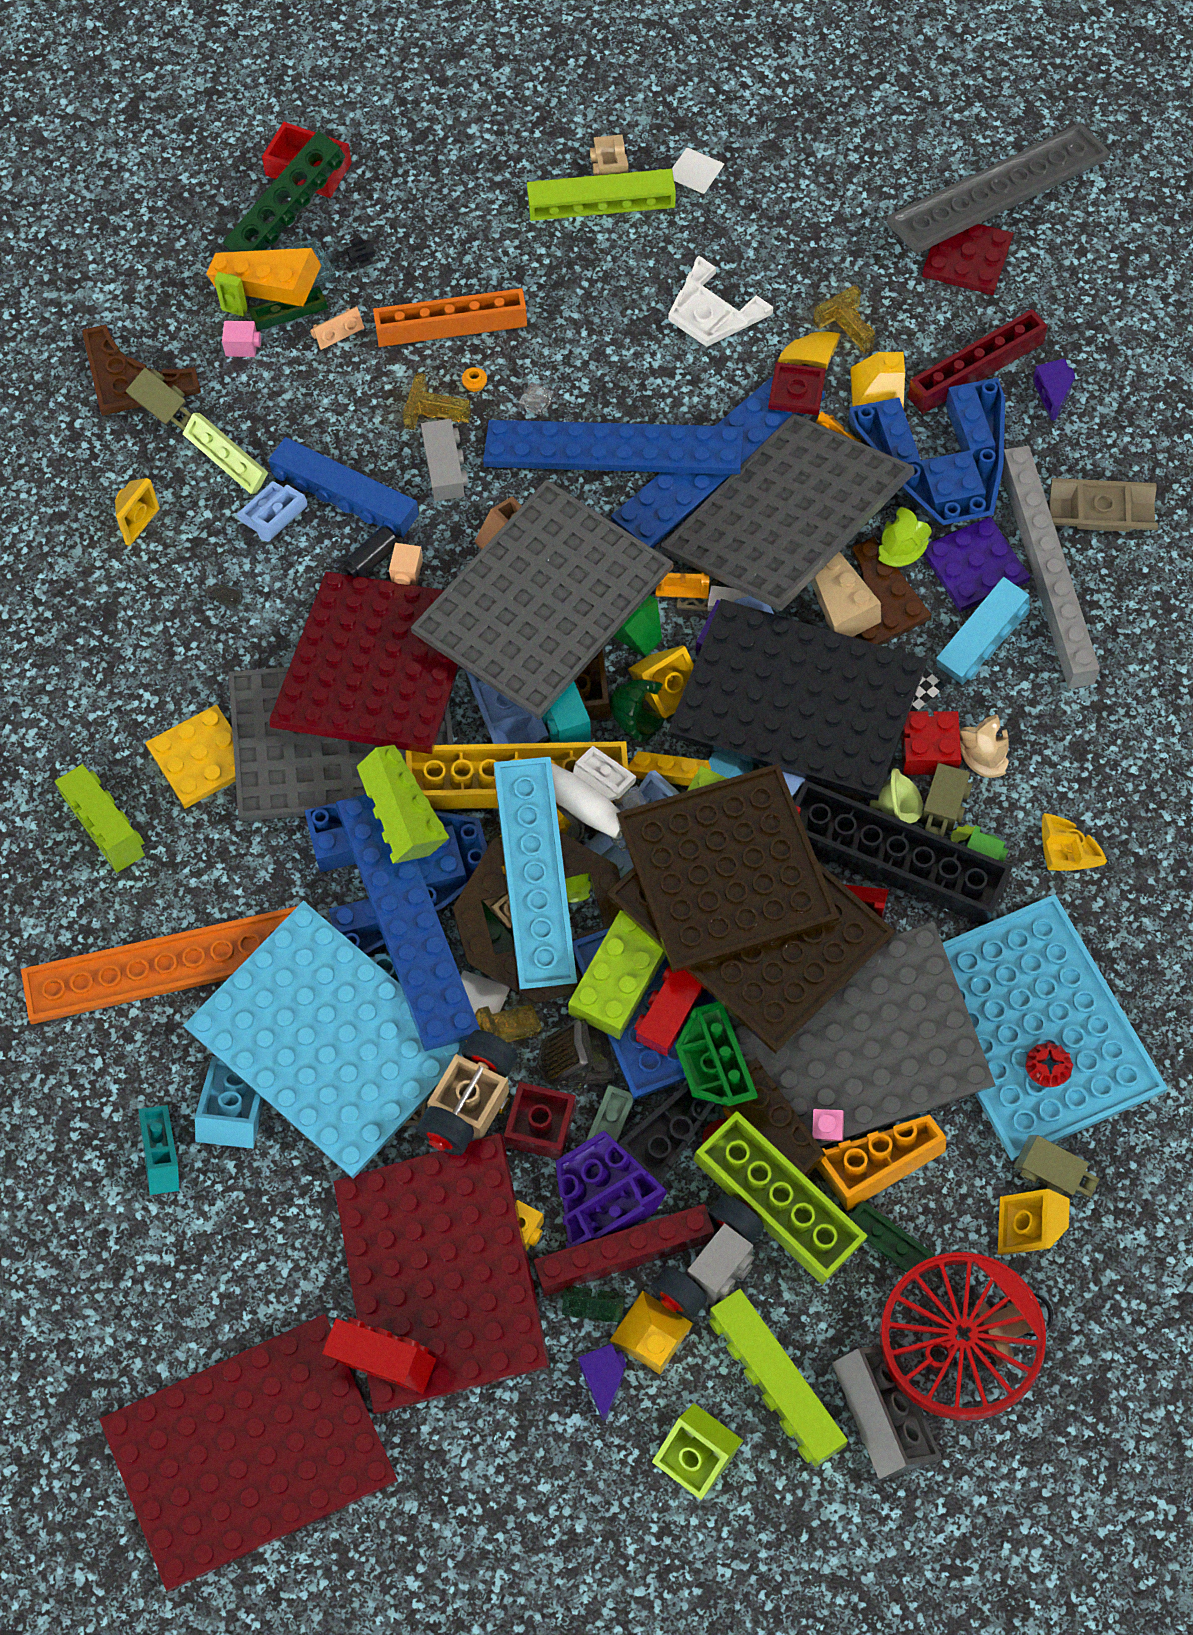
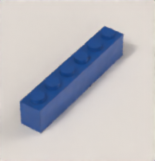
(343, 487)

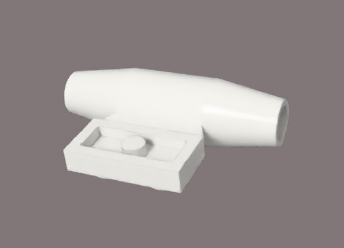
(591, 788)

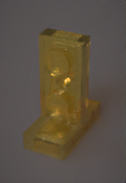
(843, 311)
(433, 405)
(509, 1024)

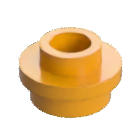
(477, 384)

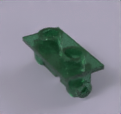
(579, 1304)

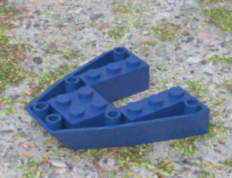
(950, 485)
(443, 871)

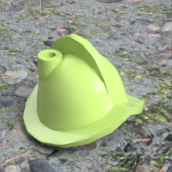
(899, 798)

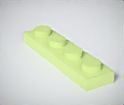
(225, 453)

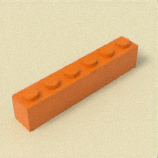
(450, 317)

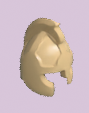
(983, 749)

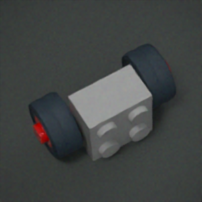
(717, 1266)

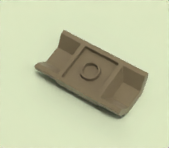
(1103, 504)

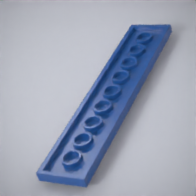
(614, 446)
(675, 496)
(409, 930)

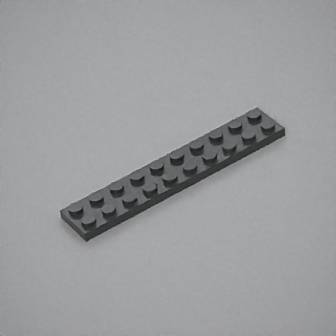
(998, 188)

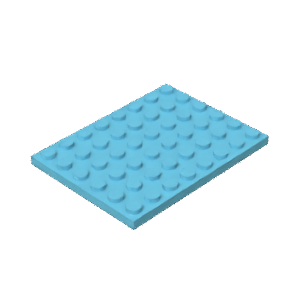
(1036, 984)
(323, 1039)

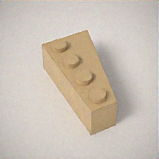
(845, 598)

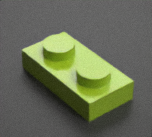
(231, 294)

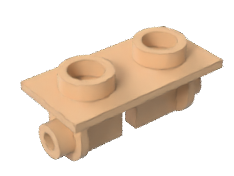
(337, 328)

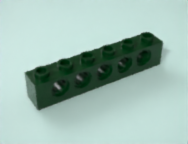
(286, 186)

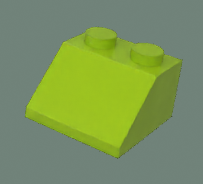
(697, 1450)

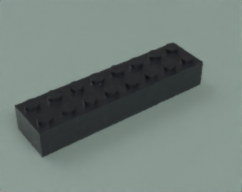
(902, 854)

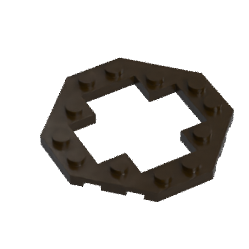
(489, 883)

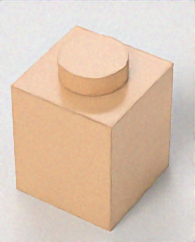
(406, 564)

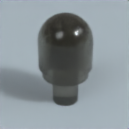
(226, 595)

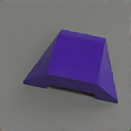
(604, 1190)

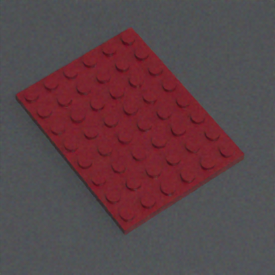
(364, 670)
(444, 1263)
(246, 1453)

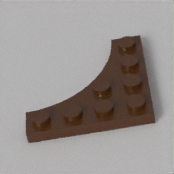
(115, 372)
(899, 603)

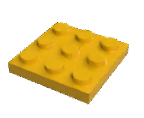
(196, 756)

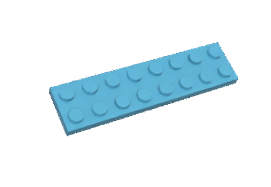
(535, 873)

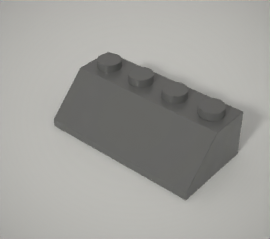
(886, 1418)

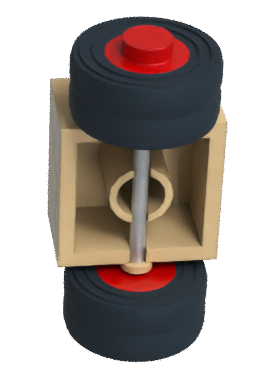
(468, 1093)

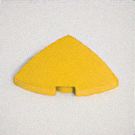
(811, 350)
(1067, 847)

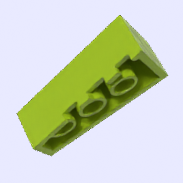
(401, 806)
(100, 817)

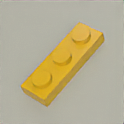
(672, 768)

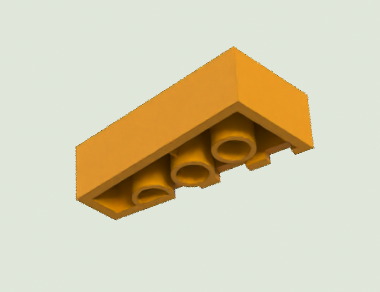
(270, 274)
(879, 1160)

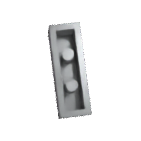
(444, 459)

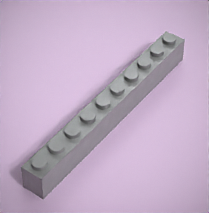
(1049, 568)

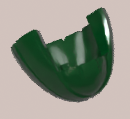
(628, 711)

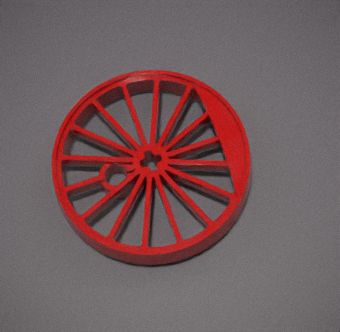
(1015, 1290)

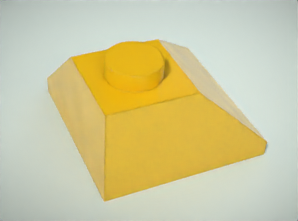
(878, 378)
(135, 508)
(672, 670)
(1031, 1221)
(651, 1332)

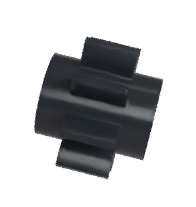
(360, 252)

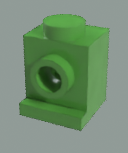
(987, 844)

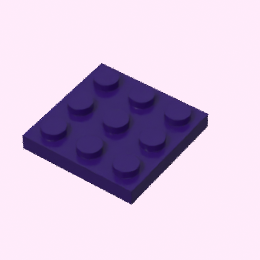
(974, 562)

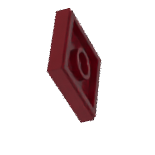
(797, 388)

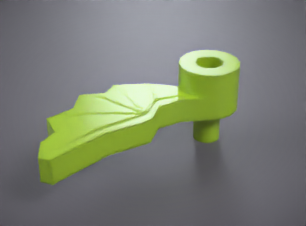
(961, 834)

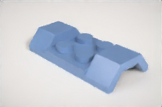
(503, 718)

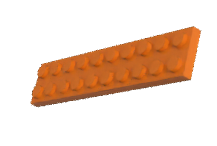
(144, 968)

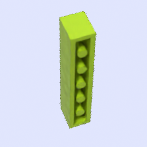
(601, 194)
(778, 1378)

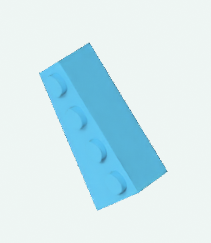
(984, 631)

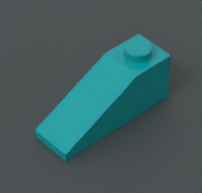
(159, 1150)

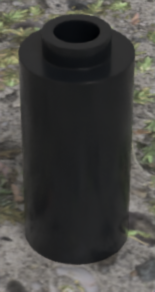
(370, 553)

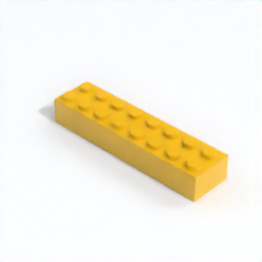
(465, 775)

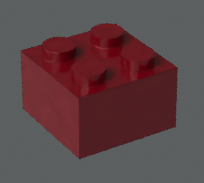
(540, 1121)

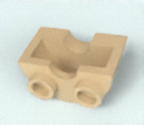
(609, 155)

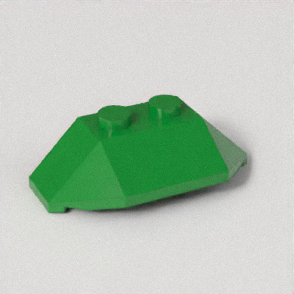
(642, 629)
(713, 1058)

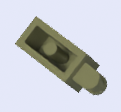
(159, 398)
(945, 799)
(1054, 1167)

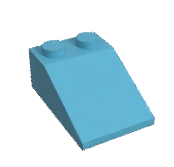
(227, 1109)

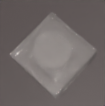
(536, 398)

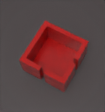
(931, 742)

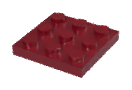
(970, 258)

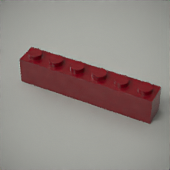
(977, 360)
(624, 1250)

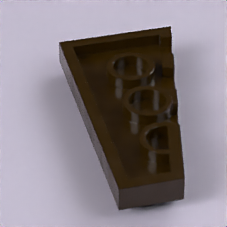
(778, 1121)

